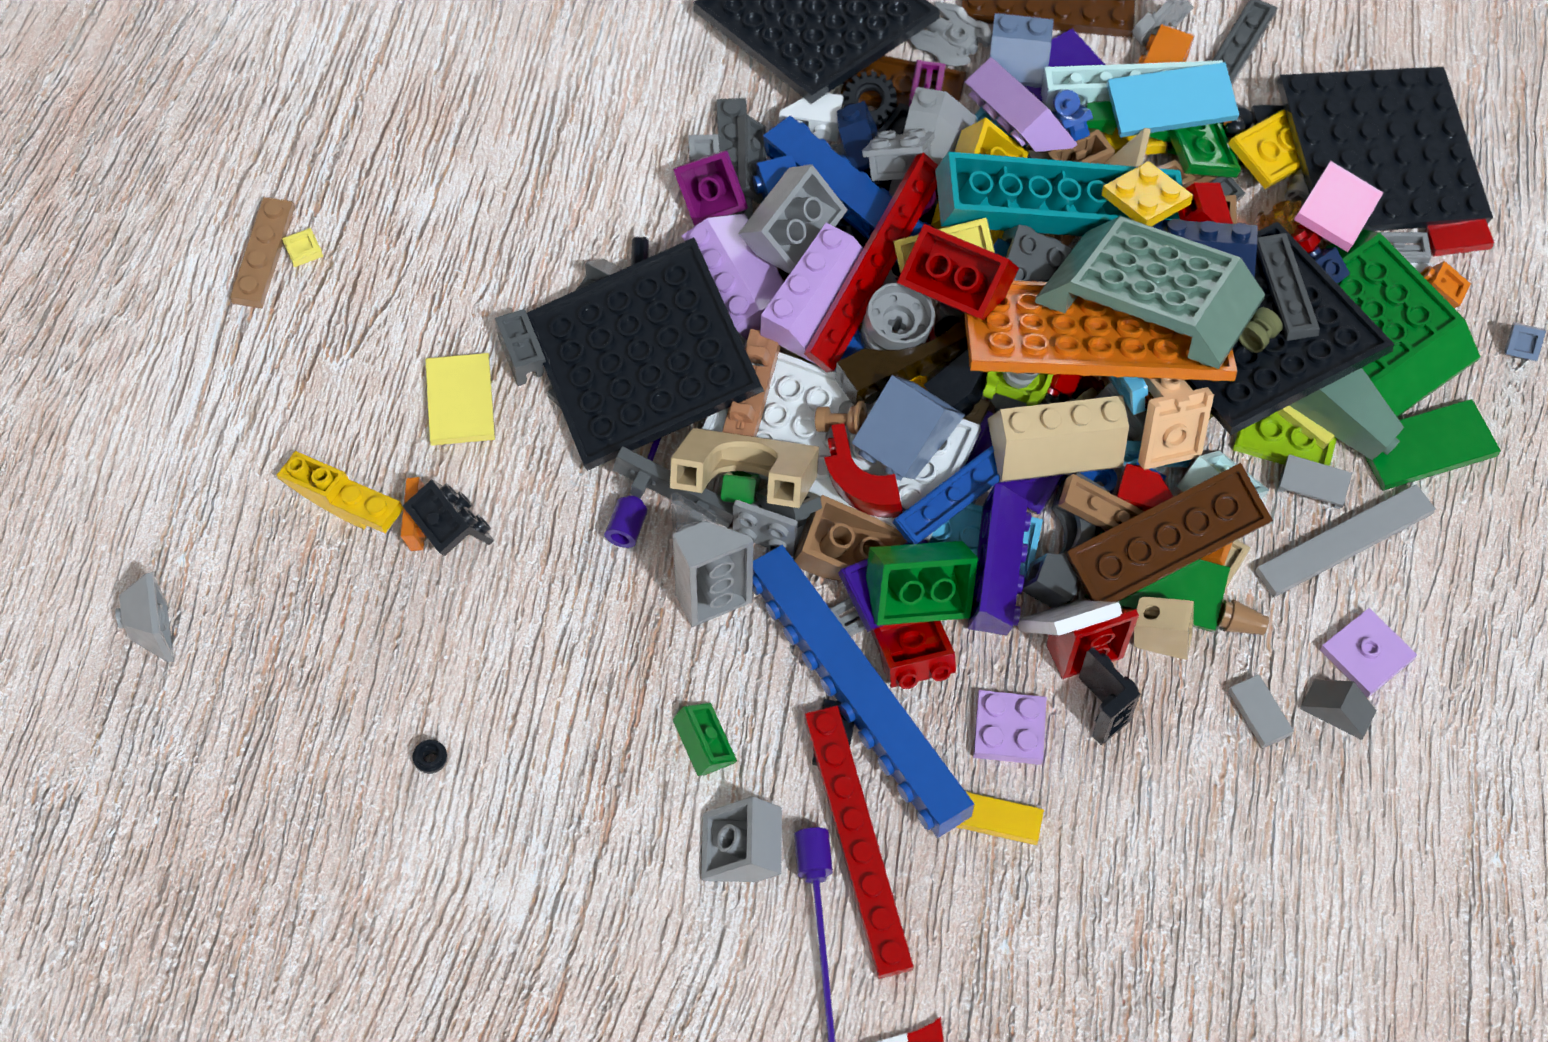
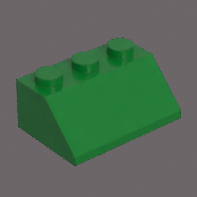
(921, 582)

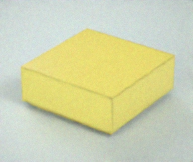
(302, 247)

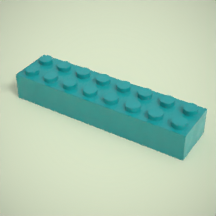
(1028, 192)

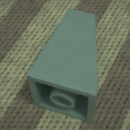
(1354, 414)

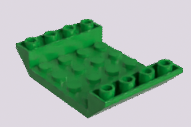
(1426, 330)

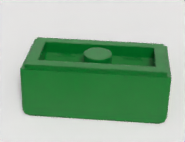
(704, 738)

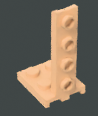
(1174, 422)

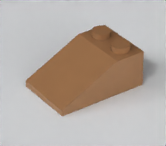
(840, 538)

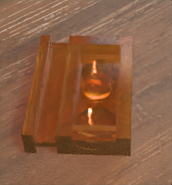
(1284, 213)

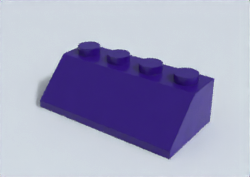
(999, 562)

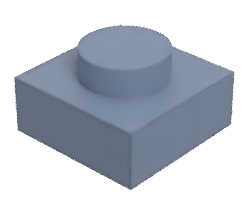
(1525, 341)

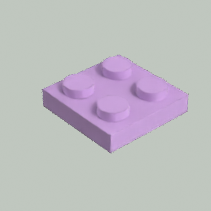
(1010, 727)

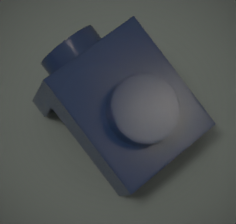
(1331, 262)

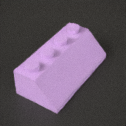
(1017, 109)
(740, 275)
(810, 290)

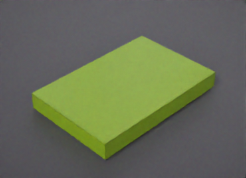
(1277, 438)

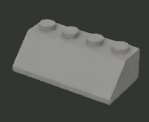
(712, 570)

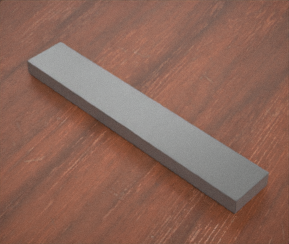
(1345, 540)

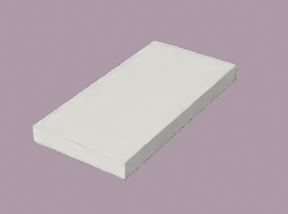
(1069, 617)

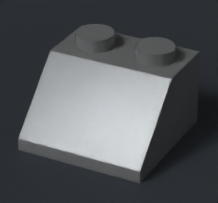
(742, 842)

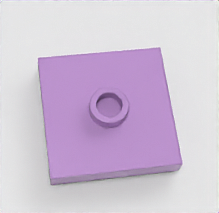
(1368, 652)

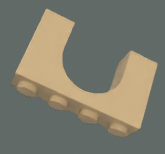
(708, 453)

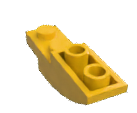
(339, 495)

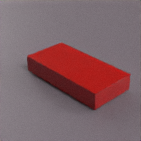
(1459, 237)

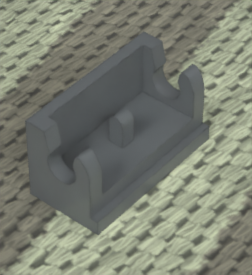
(520, 345)

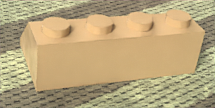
(1059, 438)

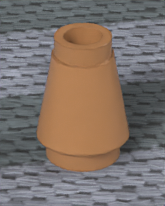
(1241, 618)

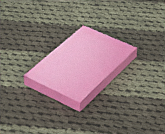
(1338, 206)

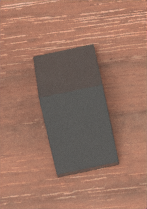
(1340, 705)

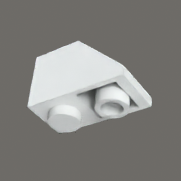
(818, 116)

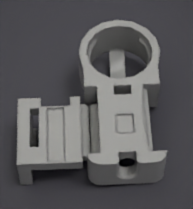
(1171, 12)

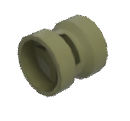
(1261, 328)

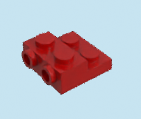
(914, 653)

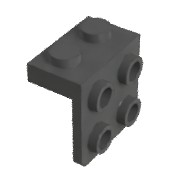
(1034, 253)

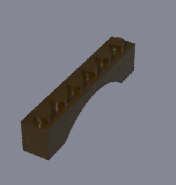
(869, 370)

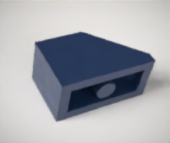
(856, 132)

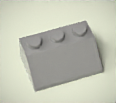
(792, 217)

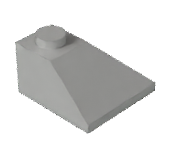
(146, 617)

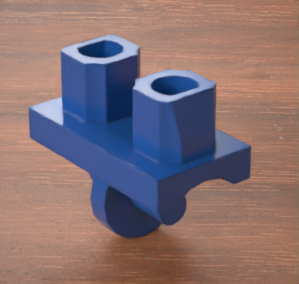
(1072, 114)

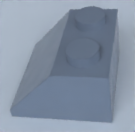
(1022, 46)

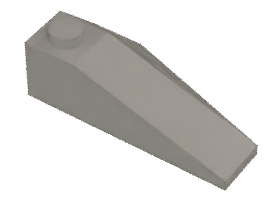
(940, 114)

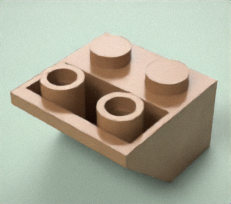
(1089, 150)

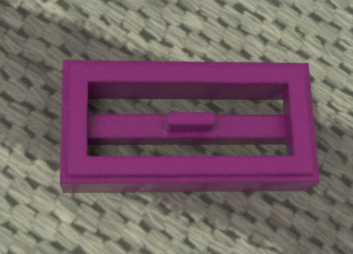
(930, 66)

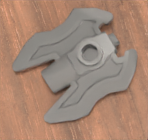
(953, 35)

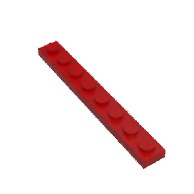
(873, 264)
(858, 843)

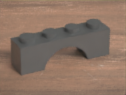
(1051, 575)

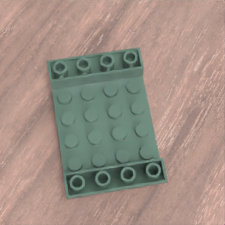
(1162, 282)

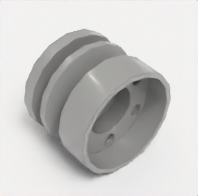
(898, 310)

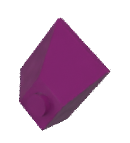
(710, 187)

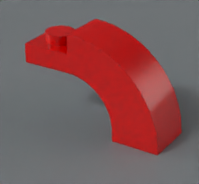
(861, 490)

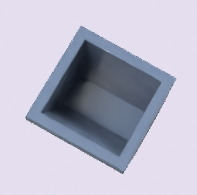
(905, 428)

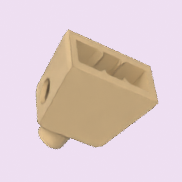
(1164, 626)

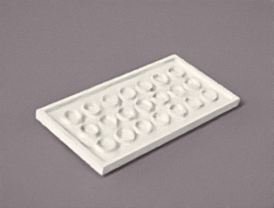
(790, 417)

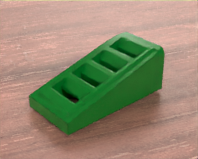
(740, 486)

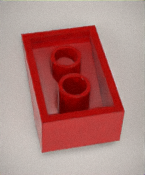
(1106, 637)

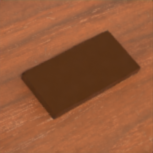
(902, 74)

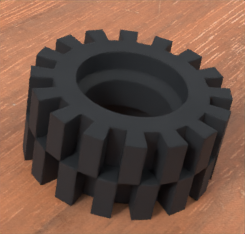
(874, 83)

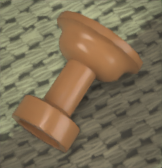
(853, 419)

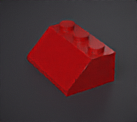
(957, 273)

